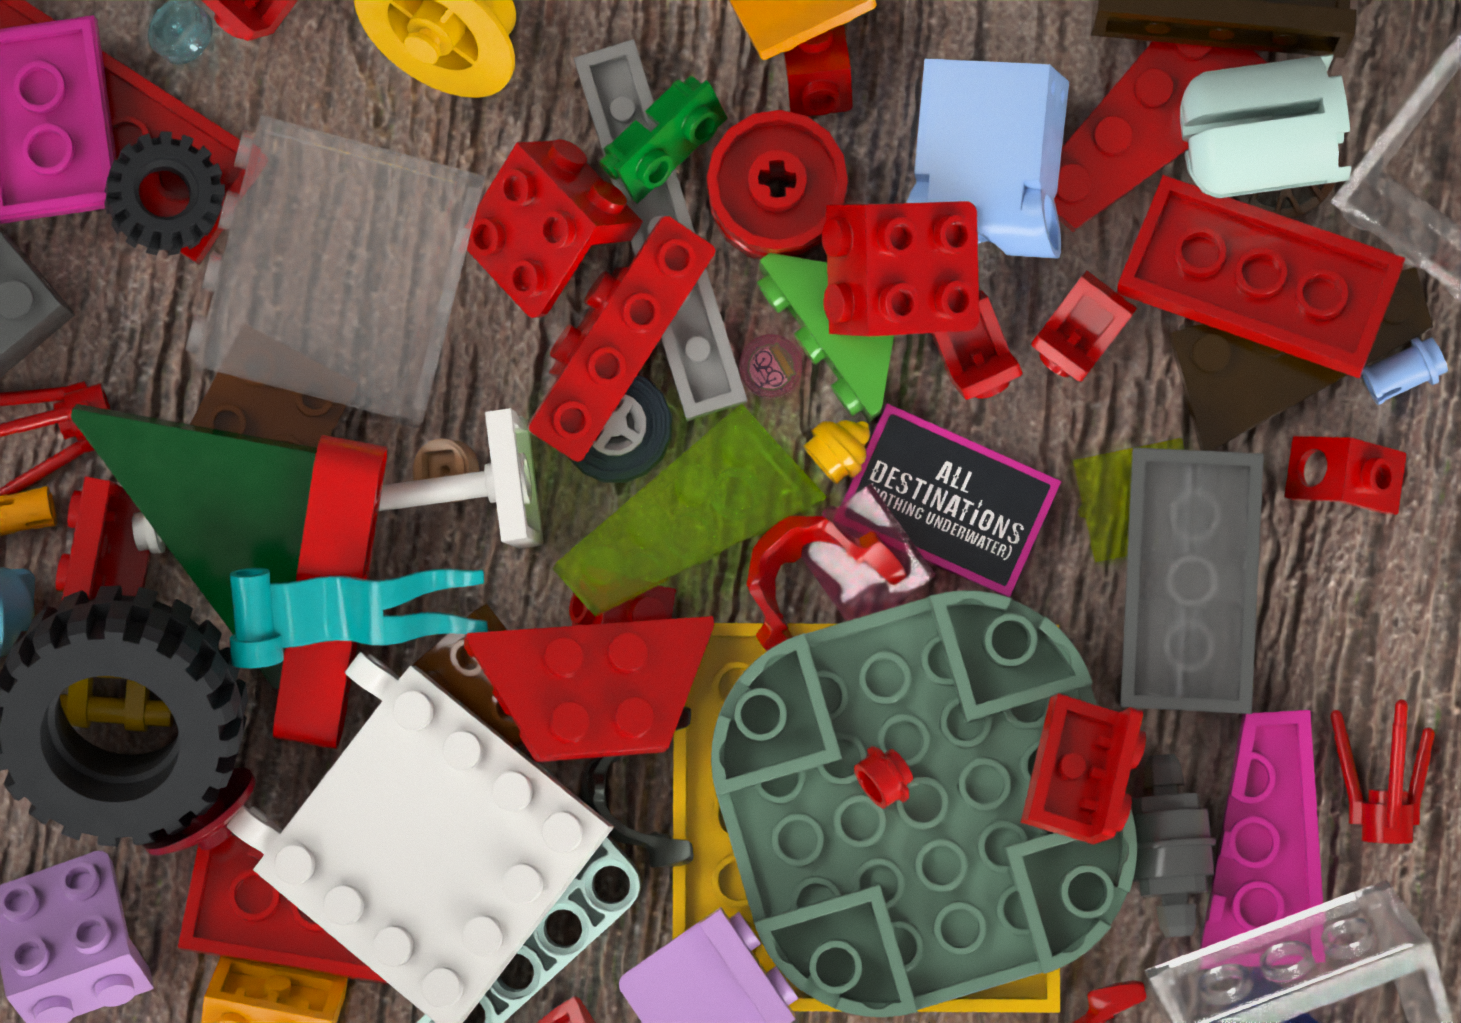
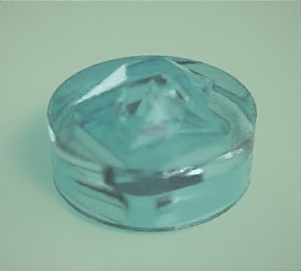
(180, 31)

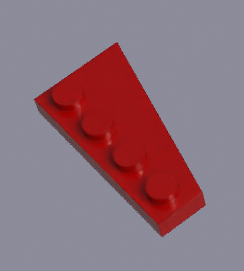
(1134, 128)

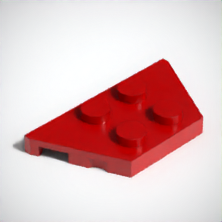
(594, 684)

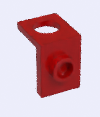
(1355, 473)

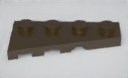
(1241, 383)

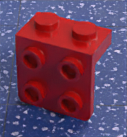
(544, 219)
(901, 268)

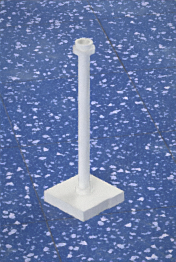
(505, 480)

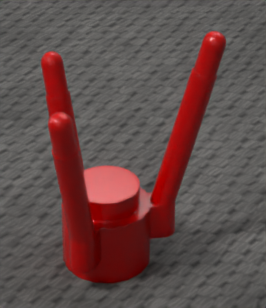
(68, 397)
(1392, 811)

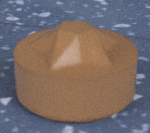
(444, 458)

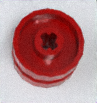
(769, 149)

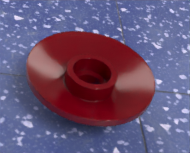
(210, 828)

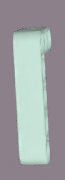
(544, 953)

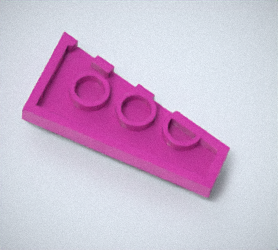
(1269, 829)

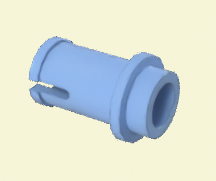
(1405, 370)

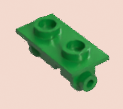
(684, 119)

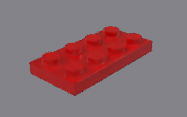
(1261, 276)

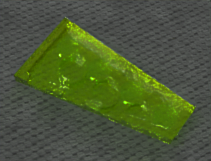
(704, 502)

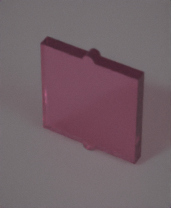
(855, 587)

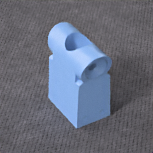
(994, 141)

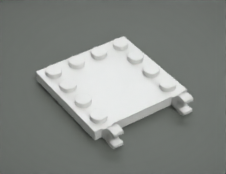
(428, 844)

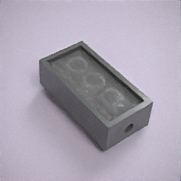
(1191, 580)

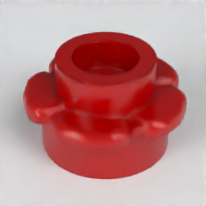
(884, 776)

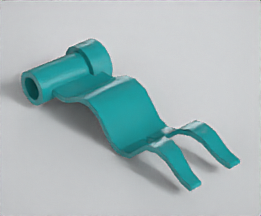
(336, 609)

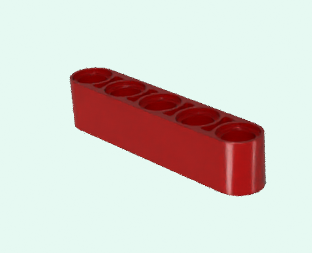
(334, 543)

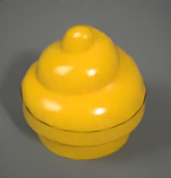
(839, 448)

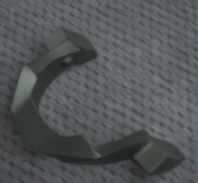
(661, 848)

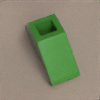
(856, 361)

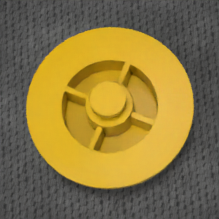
(445, 43)

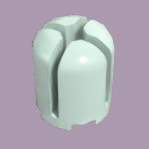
(1265, 127)

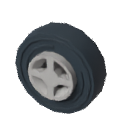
(646, 434)

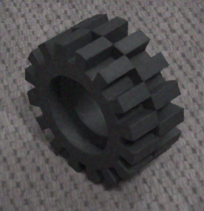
(172, 156)

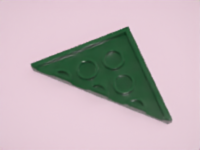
(210, 497)

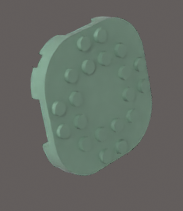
(934, 890)

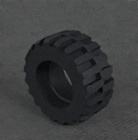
(105, 790)

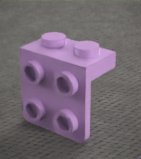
(68, 942)
(709, 978)

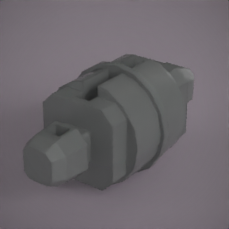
(1172, 845)

